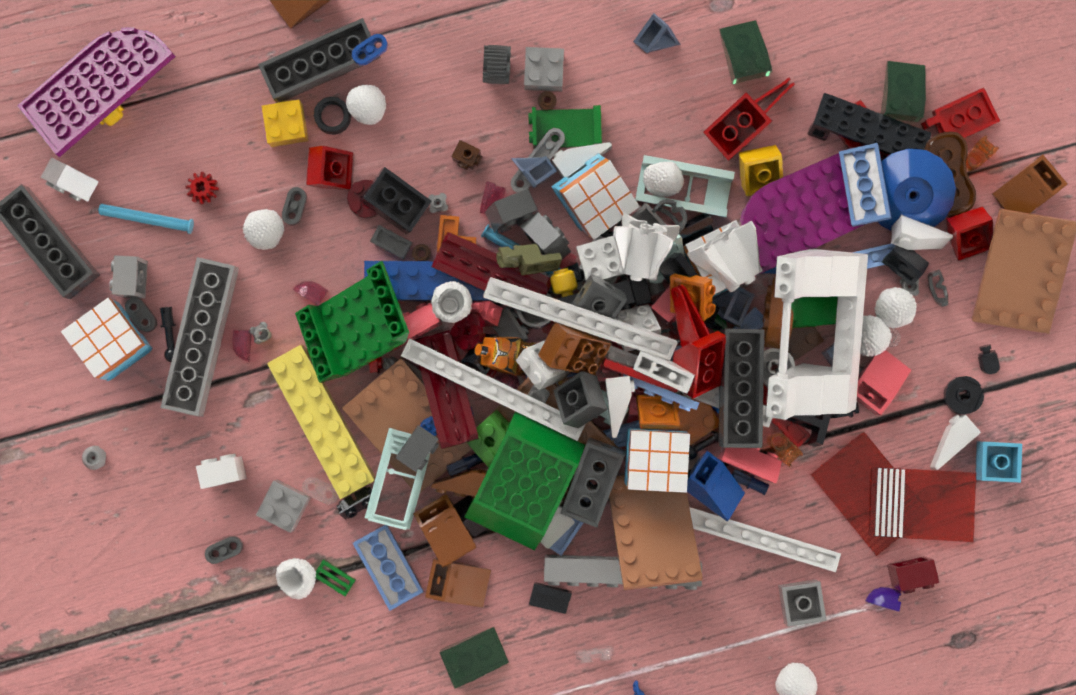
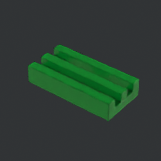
(348, 586)

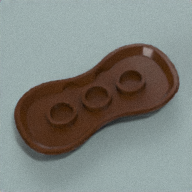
(954, 151)

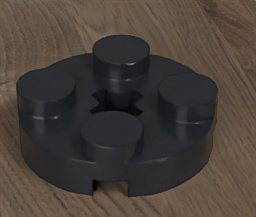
(974, 394)

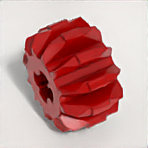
(198, 194)

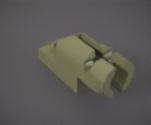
(527, 259)

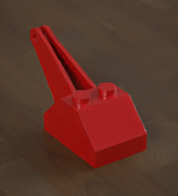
(742, 122)
(699, 351)

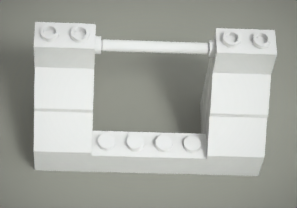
(810, 387)

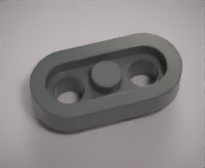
(293, 206)
(141, 313)
(224, 549)

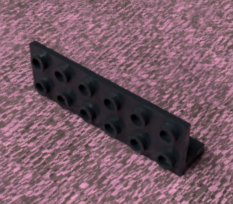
(865, 126)

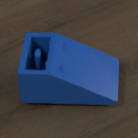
(714, 486)

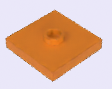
(656, 414)

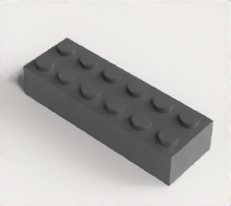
(314, 62)
(46, 242)
(742, 389)

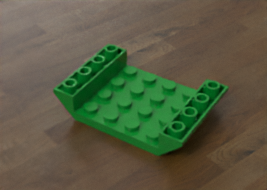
(353, 326)
(525, 481)

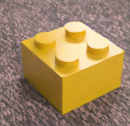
(284, 123)
(759, 168)

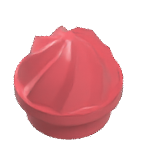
(568, 261)

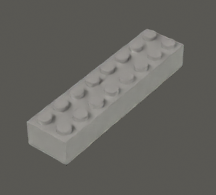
(199, 337)
(592, 571)

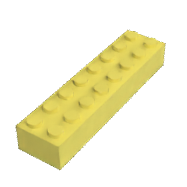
(321, 422)

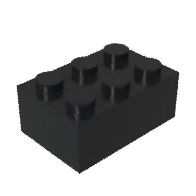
(395, 200)

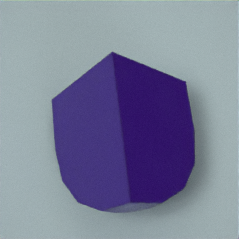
(885, 598)

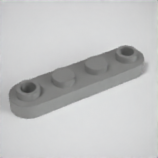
(545, 148)

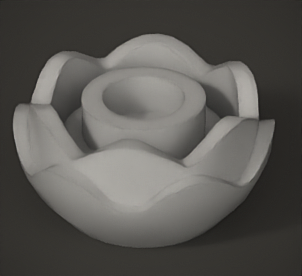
(100, 457)

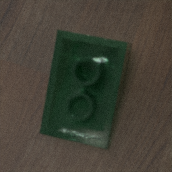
(745, 52)
(904, 91)
(473, 657)

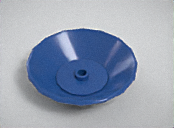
(920, 173)

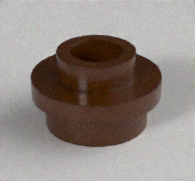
(547, 106)
(419, 247)

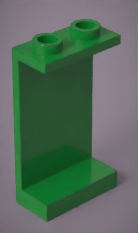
(579, 126)
(814, 311)

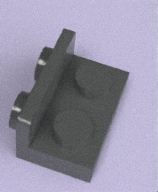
(509, 326)

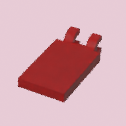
(964, 115)

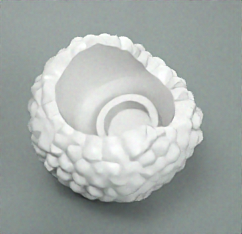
(366, 104)
(663, 179)
(263, 229)
(451, 302)
(895, 307)
(875, 336)
(296, 578)
(796, 680)

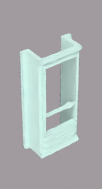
(716, 193)
(394, 442)

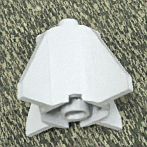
(643, 246)
(730, 256)

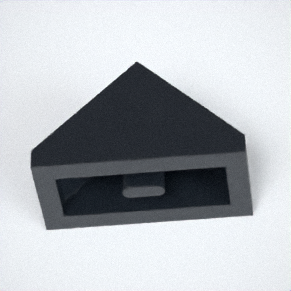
(462, 507)

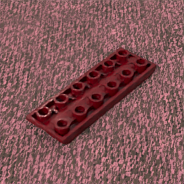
(477, 264)
(447, 398)

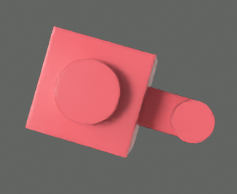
(488, 310)

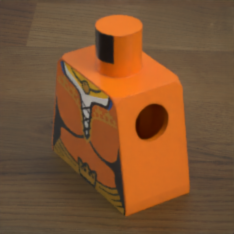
(499, 353)

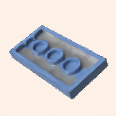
(865, 184)
(388, 567)

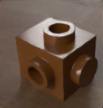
(466, 155)

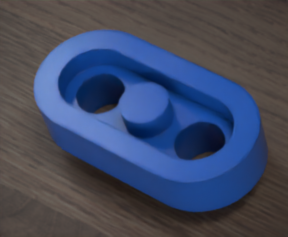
(368, 48)

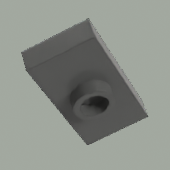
(391, 242)

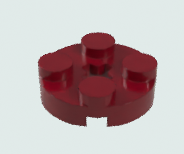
(353, 197)
(460, 331)

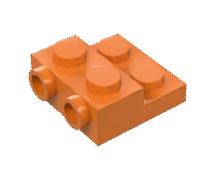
(700, 291)
(697, 422)

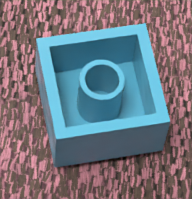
(998, 461)

